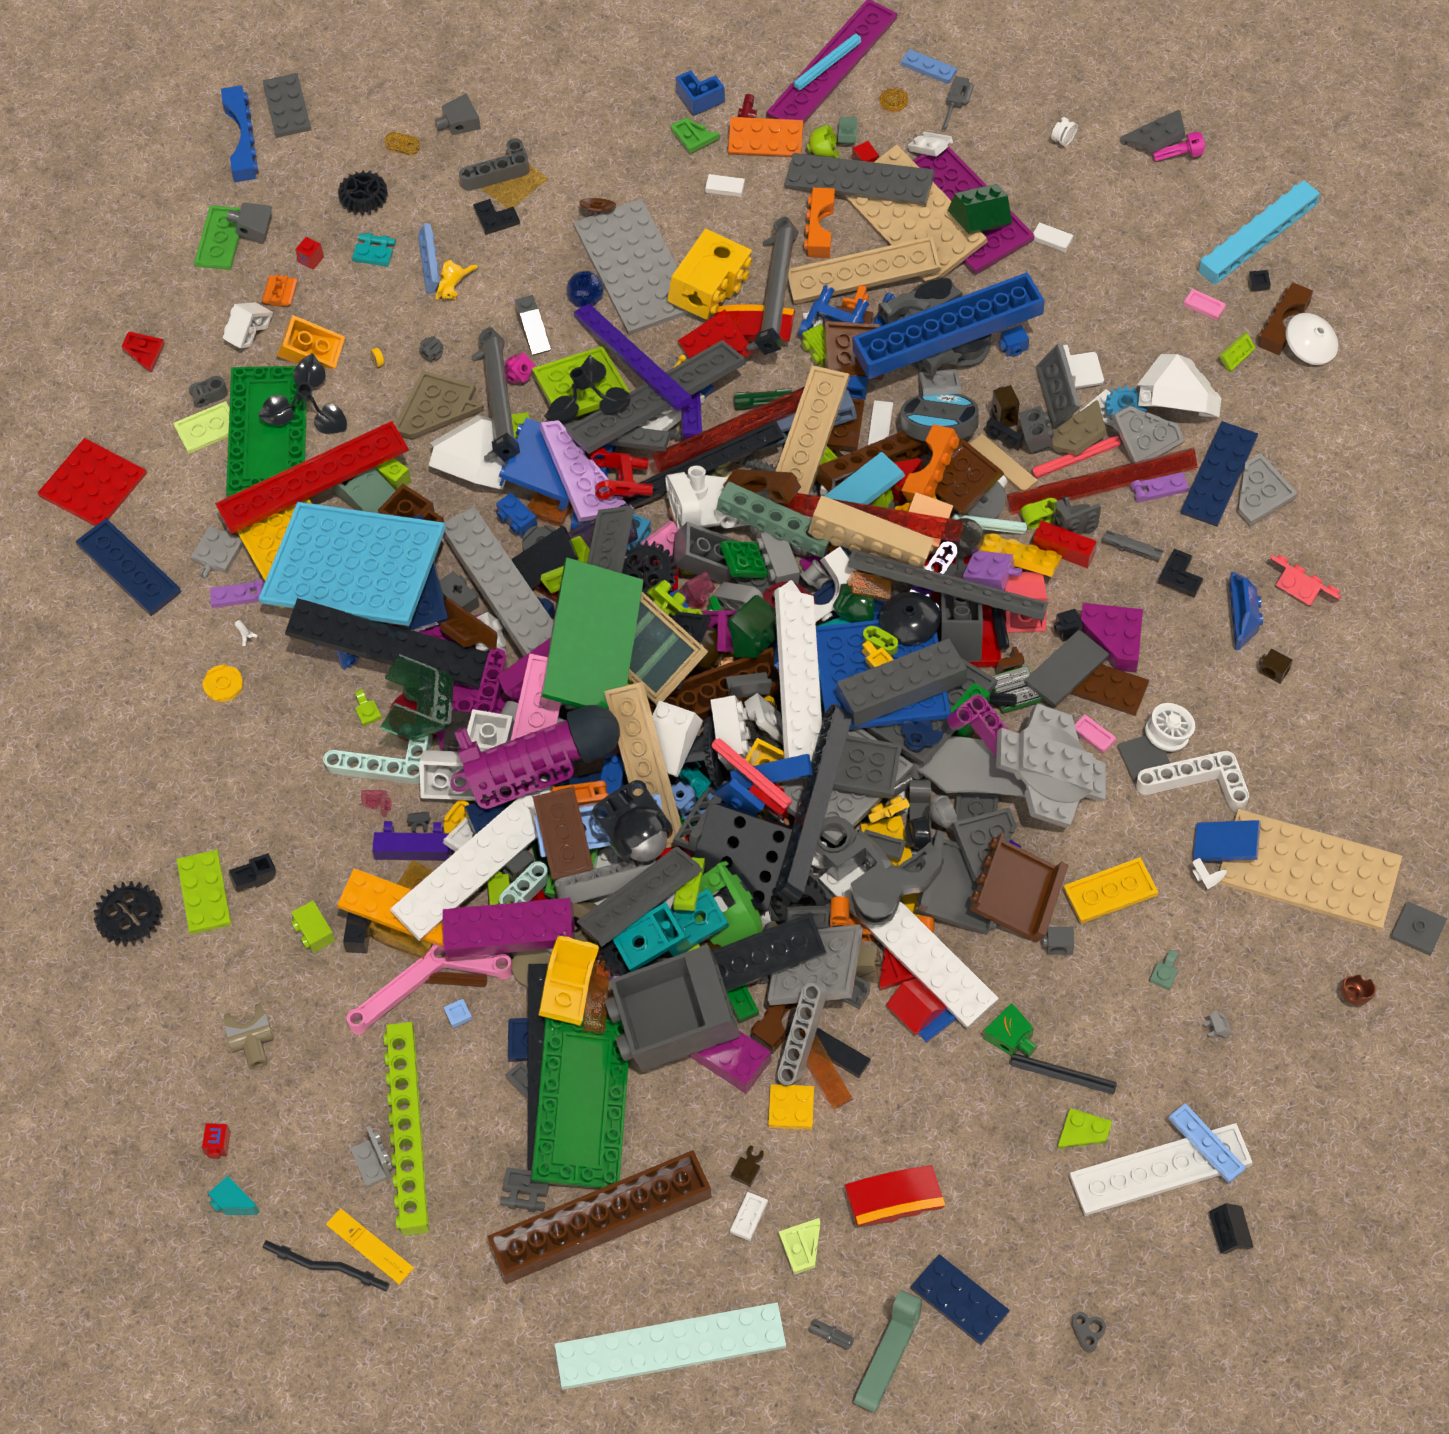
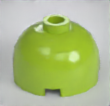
(823, 142)

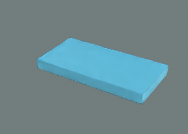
(868, 481)

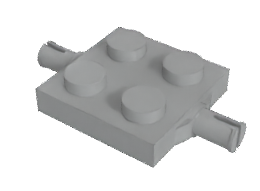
(216, 551)

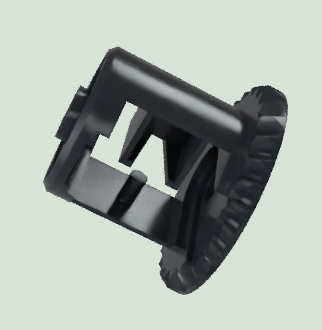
(704, 756)

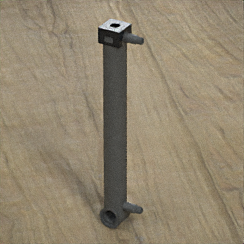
(769, 339)
(504, 444)

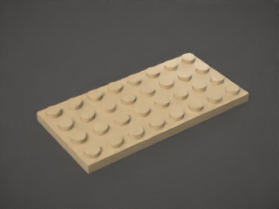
(908, 222)
(1317, 872)

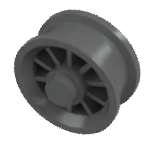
(990, 504)

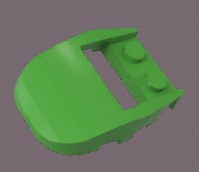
(742, 916)

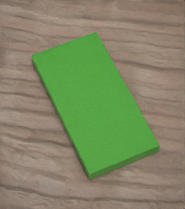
(218, 240)

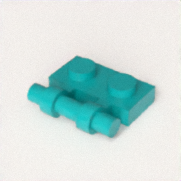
(371, 254)

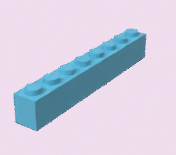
(1258, 232)

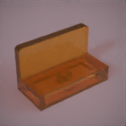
(870, 585)

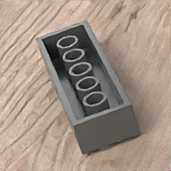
(902, 682)

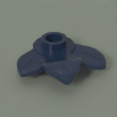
(922, 733)

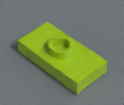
(1237, 351)

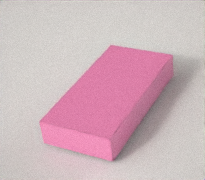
(1204, 304)
(1094, 734)

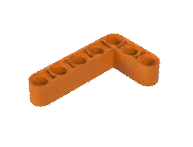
(841, 916)

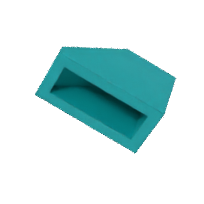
(231, 1199)

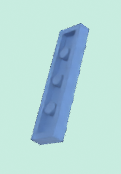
(428, 258)

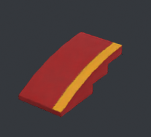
(749, 320)
(894, 1195)

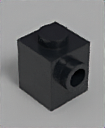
(1067, 624)

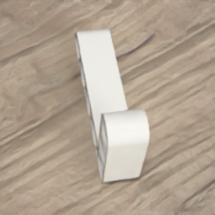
(1197, 775)

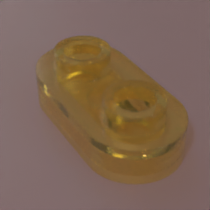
(404, 143)

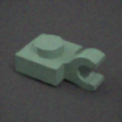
(1165, 973)

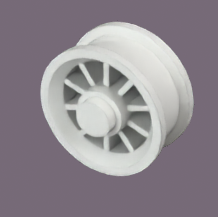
(1170, 727)

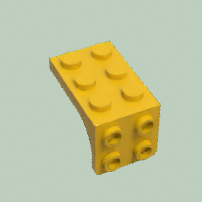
(567, 980)

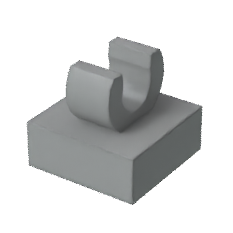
(1220, 1024)

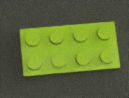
(203, 892)

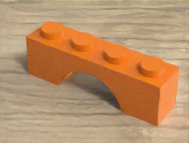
(819, 239)
(942, 443)

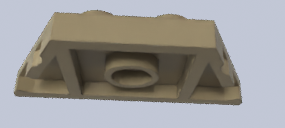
(1080, 431)

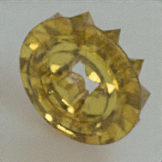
(895, 104)

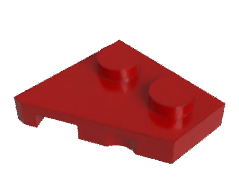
(143, 349)
(893, 972)

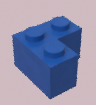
(699, 95)

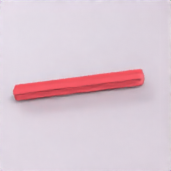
(1067, 460)
(751, 773)

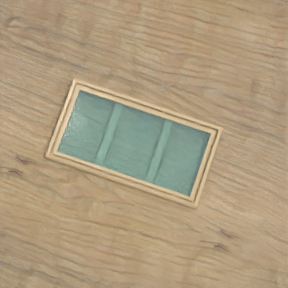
(661, 652)

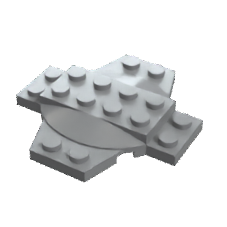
(1051, 765)

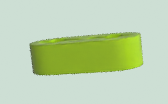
(881, 639)

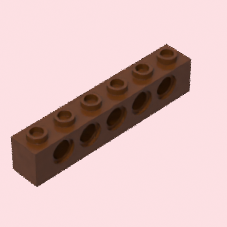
(896, 447)

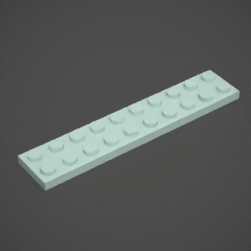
(670, 1345)

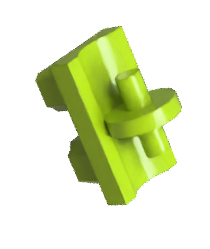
(661, 598)

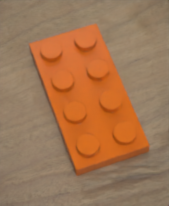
(765, 136)

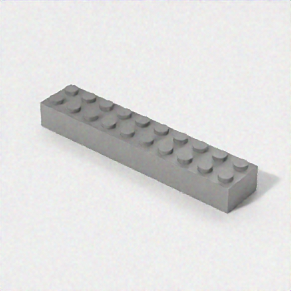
(498, 580)

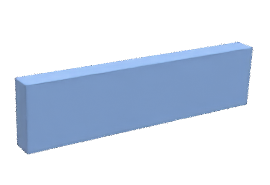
(1207, 1143)

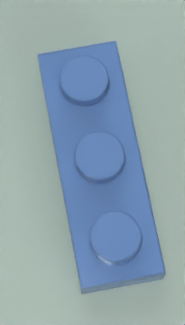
(929, 66)

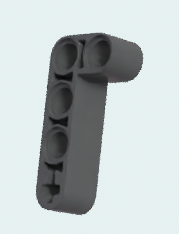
(496, 169)
(918, 800)

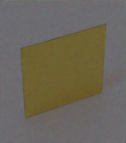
(515, 190)

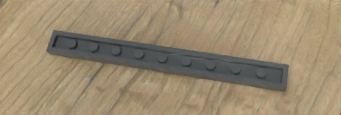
(948, 584)

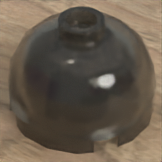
(971, 539)

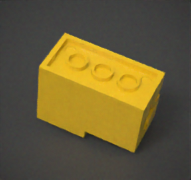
(709, 274)

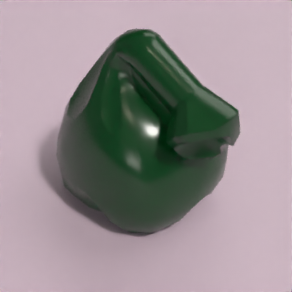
(853, 606)

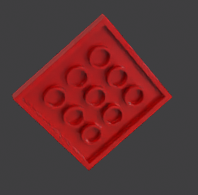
(92, 482)

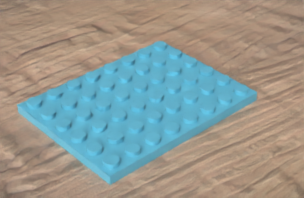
(353, 562)

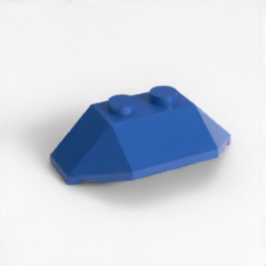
(1244, 609)

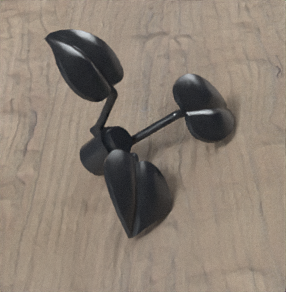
(590, 372)
(306, 375)

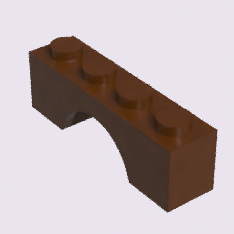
(1294, 302)
(780, 485)
(770, 1031)

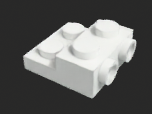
(765, 716)

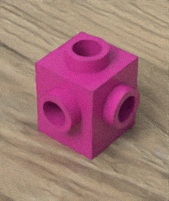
(518, 368)

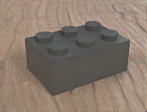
(700, 552)

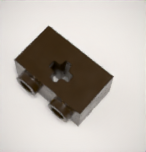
(1005, 406)

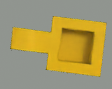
(873, 656)

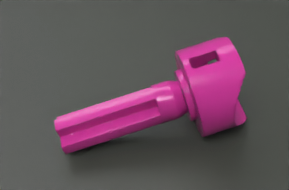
(1194, 145)

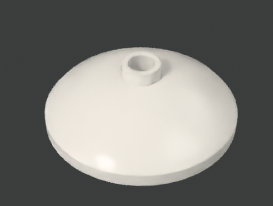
(1312, 339)

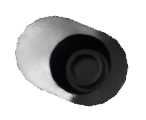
(918, 831)

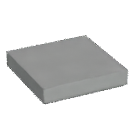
(942, 383)

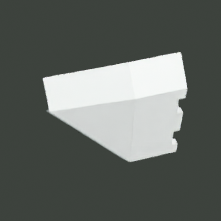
(1178, 384)
(463, 453)

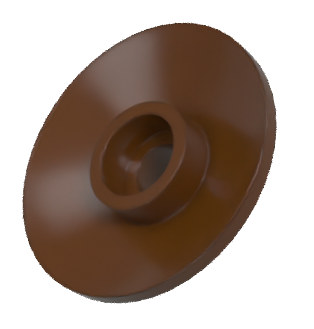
(597, 205)

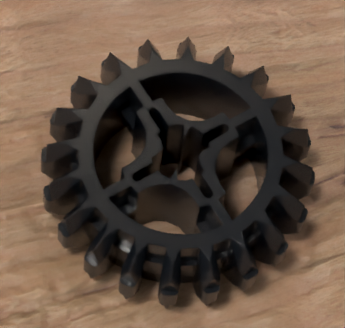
(362, 192)

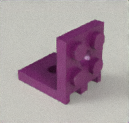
(720, 619)

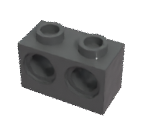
(1036, 428)

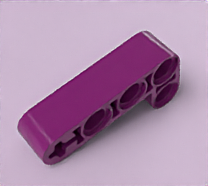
(487, 685)
(977, 719)

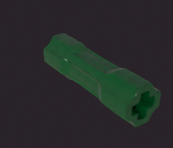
(747, 399)

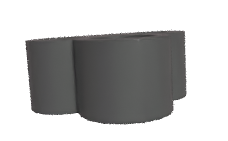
(1084, 1333)

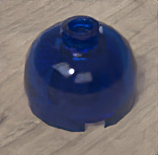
(584, 289)

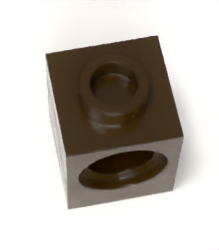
(1275, 665)

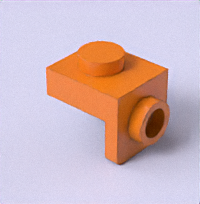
(861, 294)

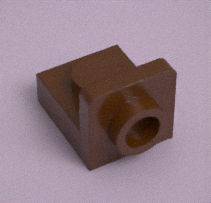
(1015, 661)

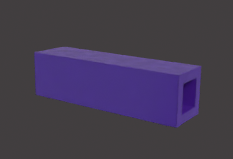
(411, 846)

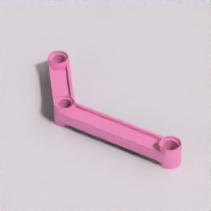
(417, 975)

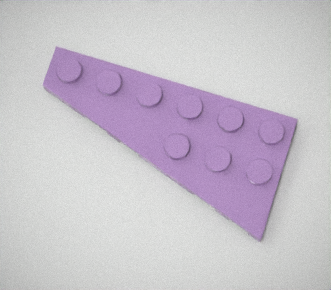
(577, 472)

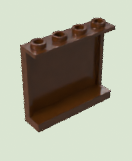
(1017, 889)

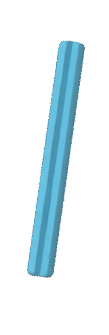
(827, 61)

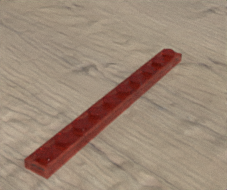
(727, 431)
(1105, 479)
(924, 524)

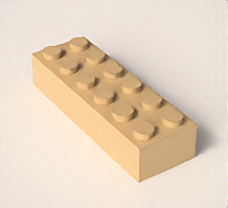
(867, 533)

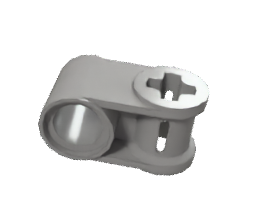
(816, 575)

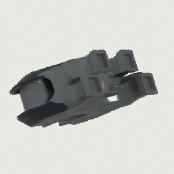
(925, 296)

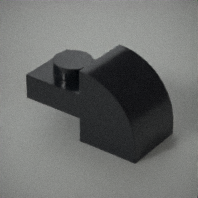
(257, 872)

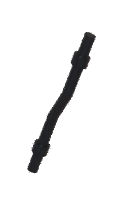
(367, 1278)

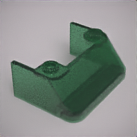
(431, 691)

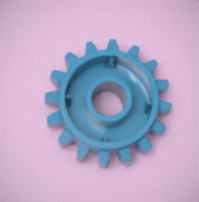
(1121, 399)

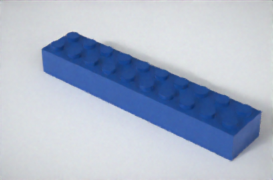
(948, 325)

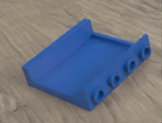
(534, 465)

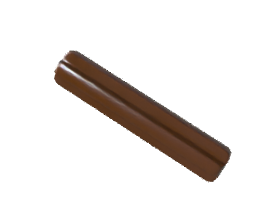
(459, 979)

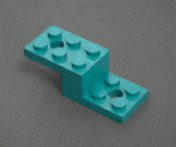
(669, 931)

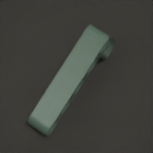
(905, 1316)

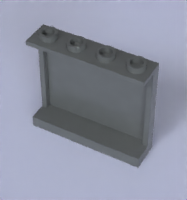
(951, 891)

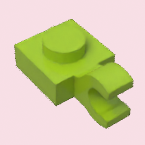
(367, 711)

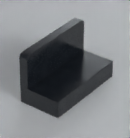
(1230, 1228)

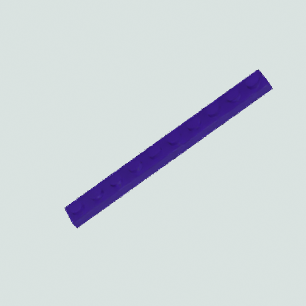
(633, 357)

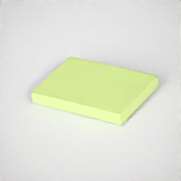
(204, 427)

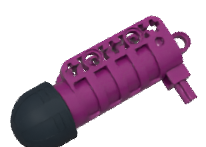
(585, 735)

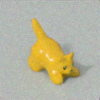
(450, 277)

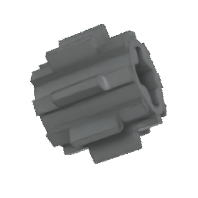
(431, 348)

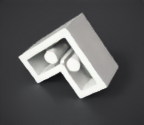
(244, 322)

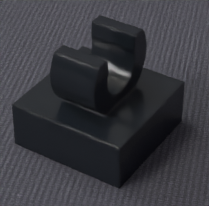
(420, 817)

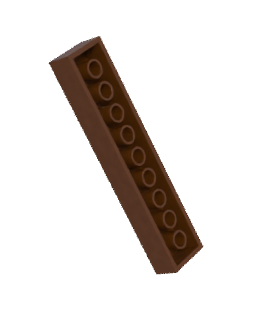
(702, 688)
(599, 1216)

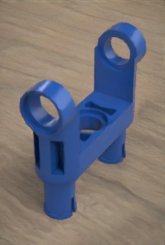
(821, 308)

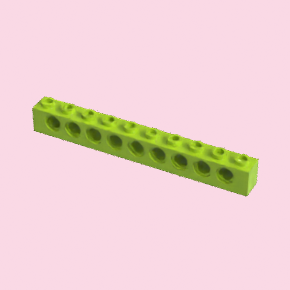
(417, 1221)

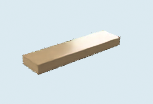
(1014, 473)

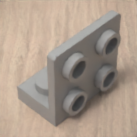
(372, 1159)

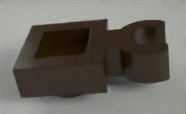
(747, 1169)

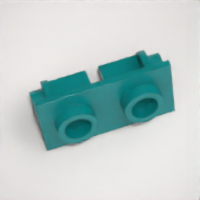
(695, 780)

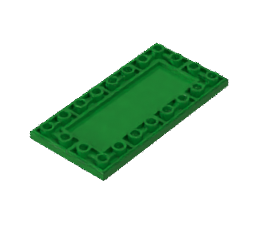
(254, 446)
(591, 634)
(580, 1106)

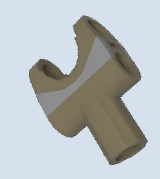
(250, 1037)

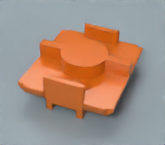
(279, 290)

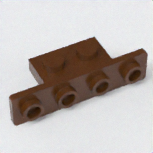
(466, 628)

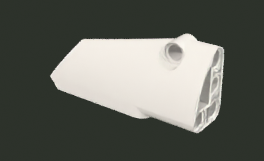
(696, 497)

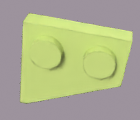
(801, 1245)

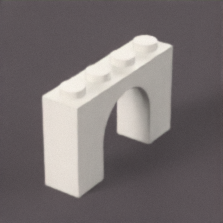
(837, 566)

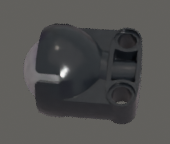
(633, 823)

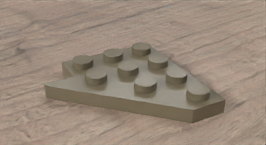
(435, 404)

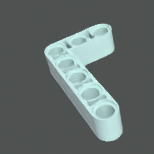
(385, 763)
(528, 880)

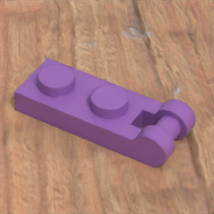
(1160, 487)
(236, 594)

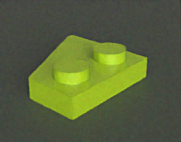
(1084, 1129)

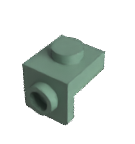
(847, 130)

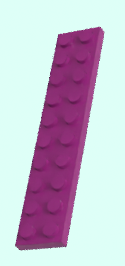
(870, 24)

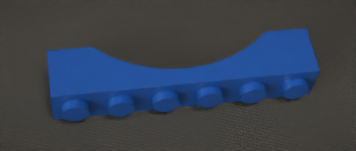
(242, 159)

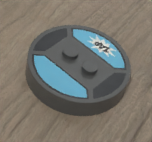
(943, 410)

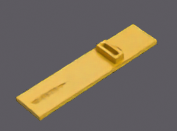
(370, 1246)

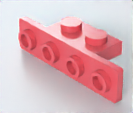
(1300, 585)

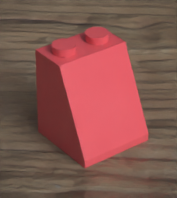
(1029, 585)

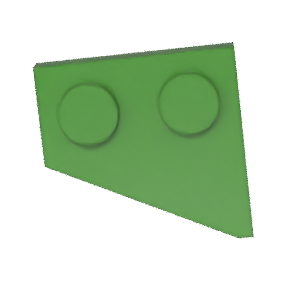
(693, 135)

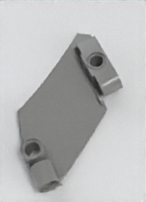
(967, 767)

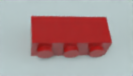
(1066, 543)

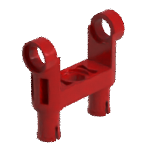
(626, 485)

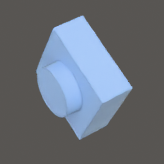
(457, 1013)

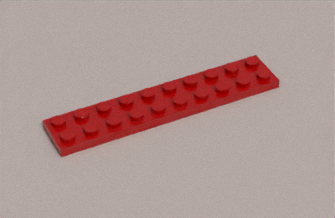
(311, 477)

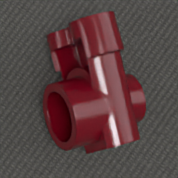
(747, 111)

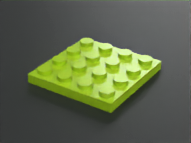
(556, 380)

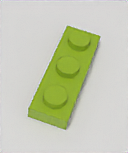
(687, 895)

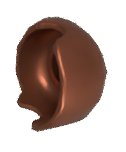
(1357, 990)

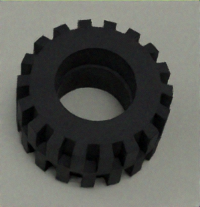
(816, 898)

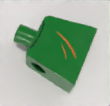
(1011, 1032)

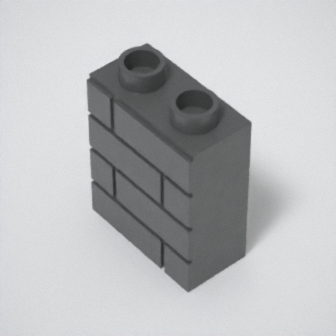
(672, 1009)

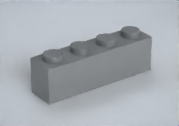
(777, 557)

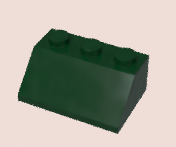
(981, 209)
(753, 628)

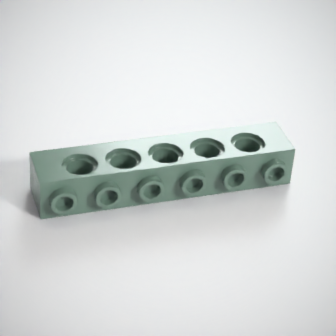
(770, 518)

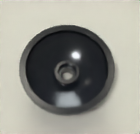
(913, 626)

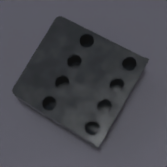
(749, 845)

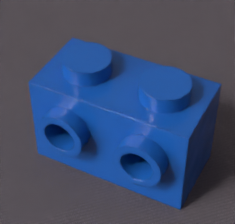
(515, 514)

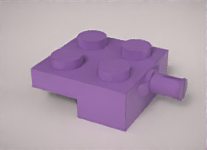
(991, 569)

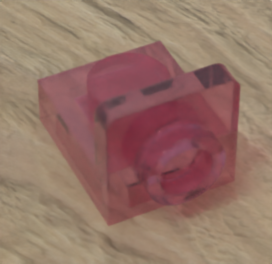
(376, 798)

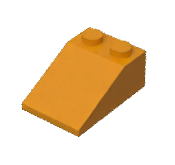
(304, 338)

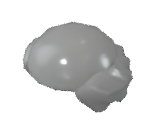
(942, 811)

